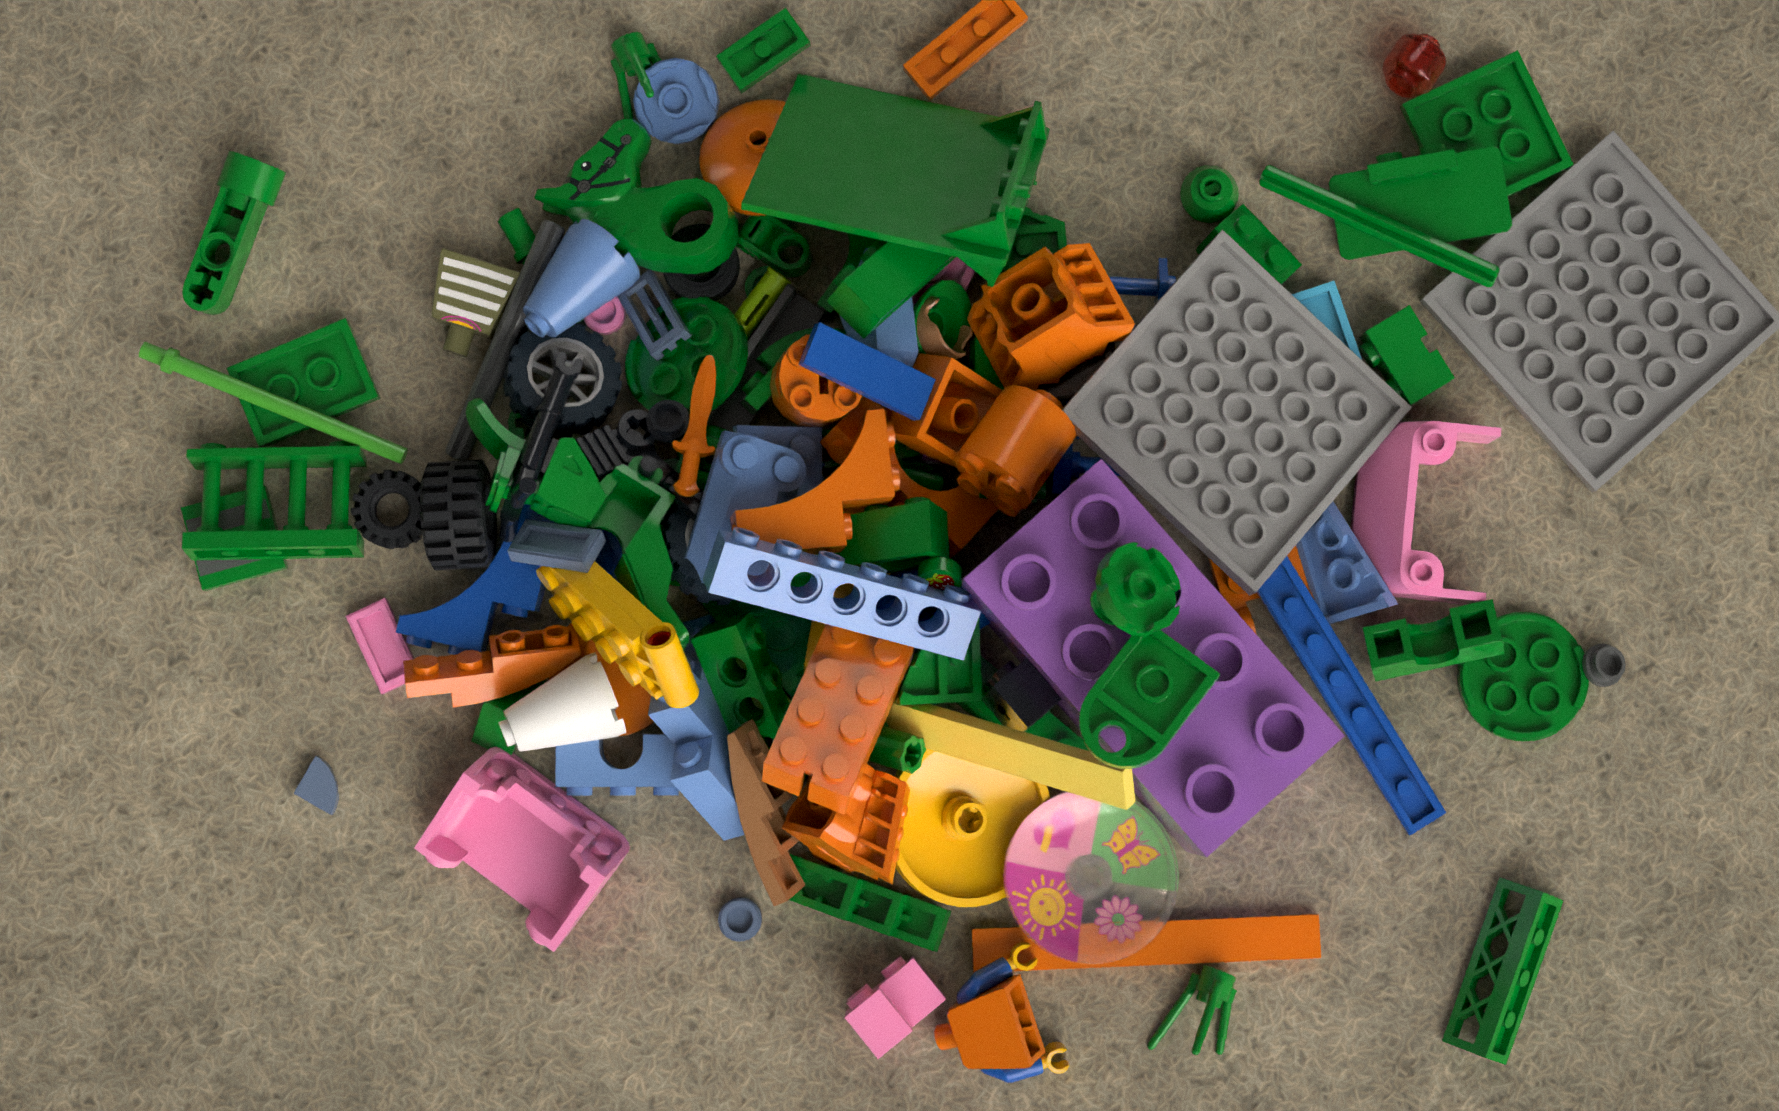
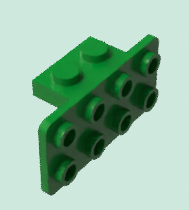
(1433, 192)

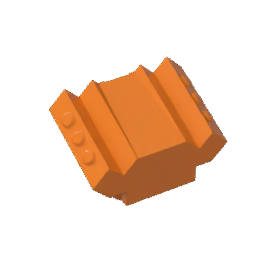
(1048, 316)
(865, 836)

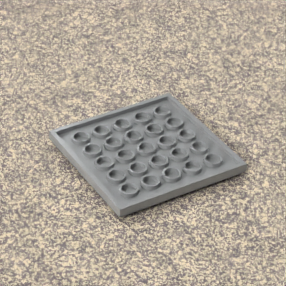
(1604, 312)
(1235, 412)

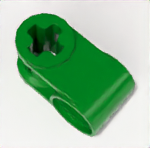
(766, 239)

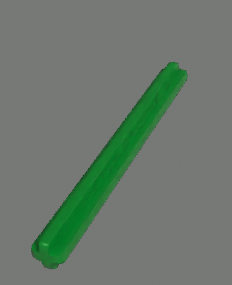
(1379, 226)

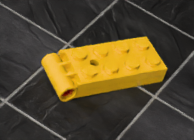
(623, 631)

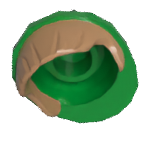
(942, 320)

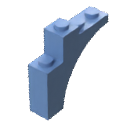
(701, 748)

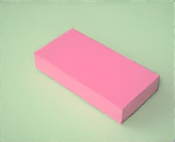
(380, 644)

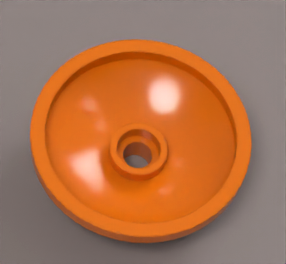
(728, 149)

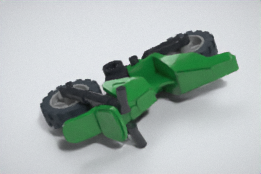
(597, 480)

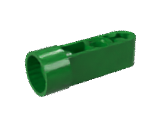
(248, 188)

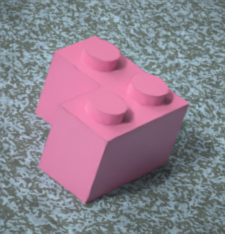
(894, 1006)

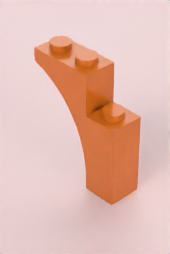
(817, 516)

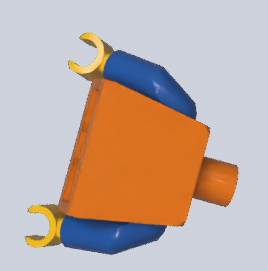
(997, 1025)

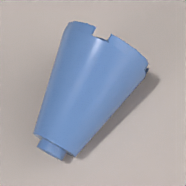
(578, 279)

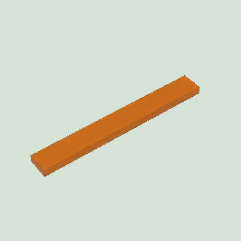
(1177, 943)

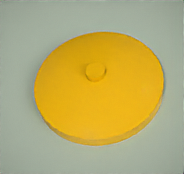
(961, 828)

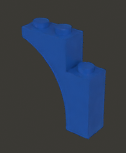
(469, 617)

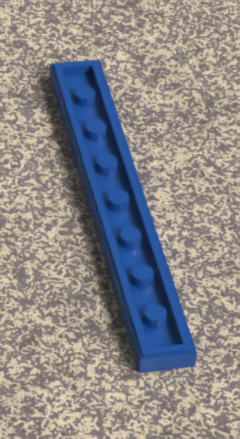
(1349, 699)

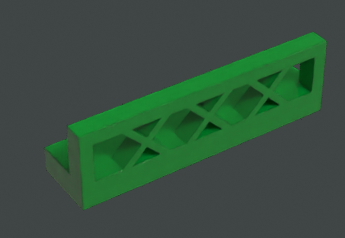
(1516, 974)

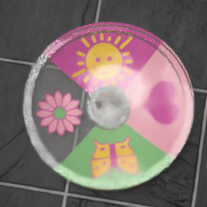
(1090, 878)

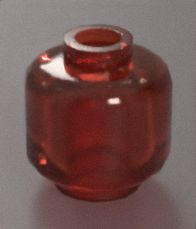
(1413, 65)

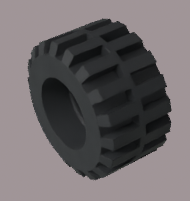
(454, 516)

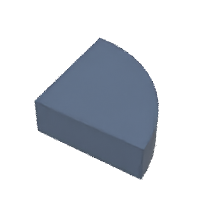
(319, 786)

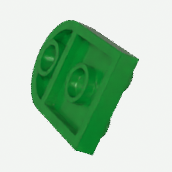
(1147, 696)

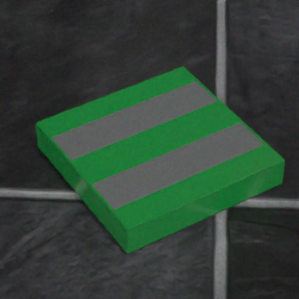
(220, 573)

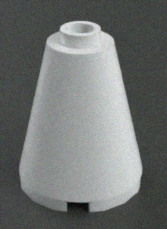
(565, 710)

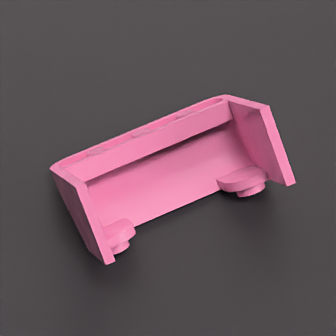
(1386, 506)

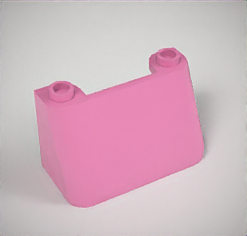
(526, 842)

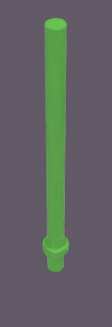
(171, 361)

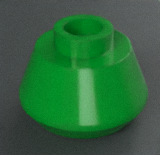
(1198, 198)

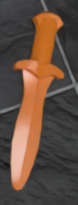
(694, 442)

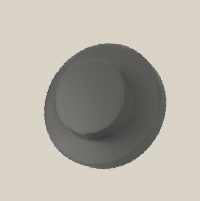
(1603, 665)

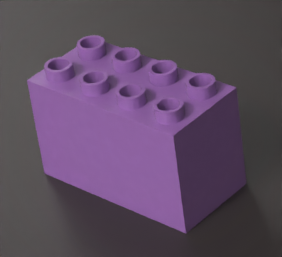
(1246, 733)

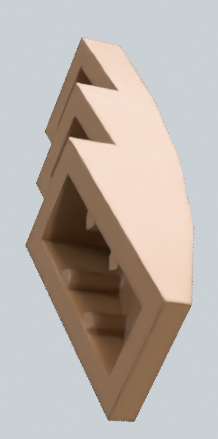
(762, 814)

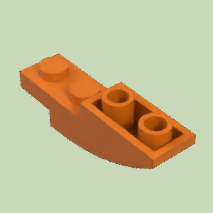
(510, 666)

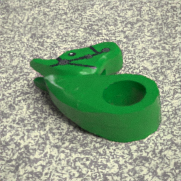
(609, 191)

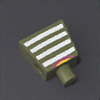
(470, 299)

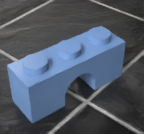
(585, 766)

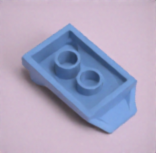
(741, 477)

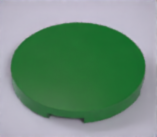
(672, 377)
(1532, 685)

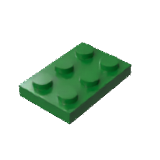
(315, 371)

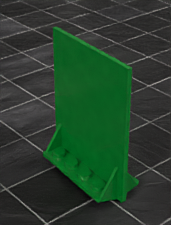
(901, 170)

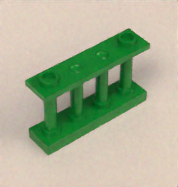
(295, 539)

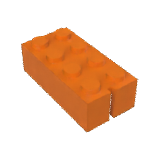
(836, 716)

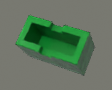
(1403, 358)

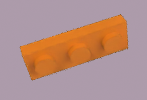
(963, 45)

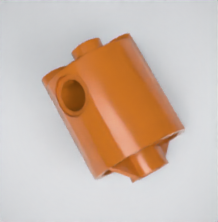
(806, 396)
(1015, 448)

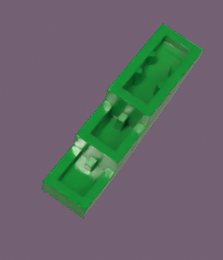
(870, 905)

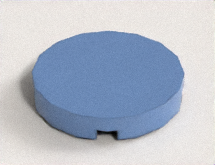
(678, 113)

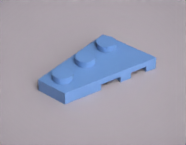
(1340, 570)

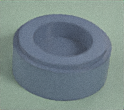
(740, 919)

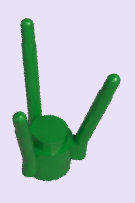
(633, 57)
(1214, 990)

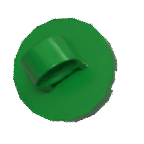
(1135, 590)

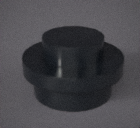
(667, 421)

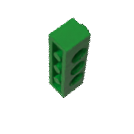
(733, 686)

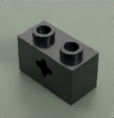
(1019, 695)

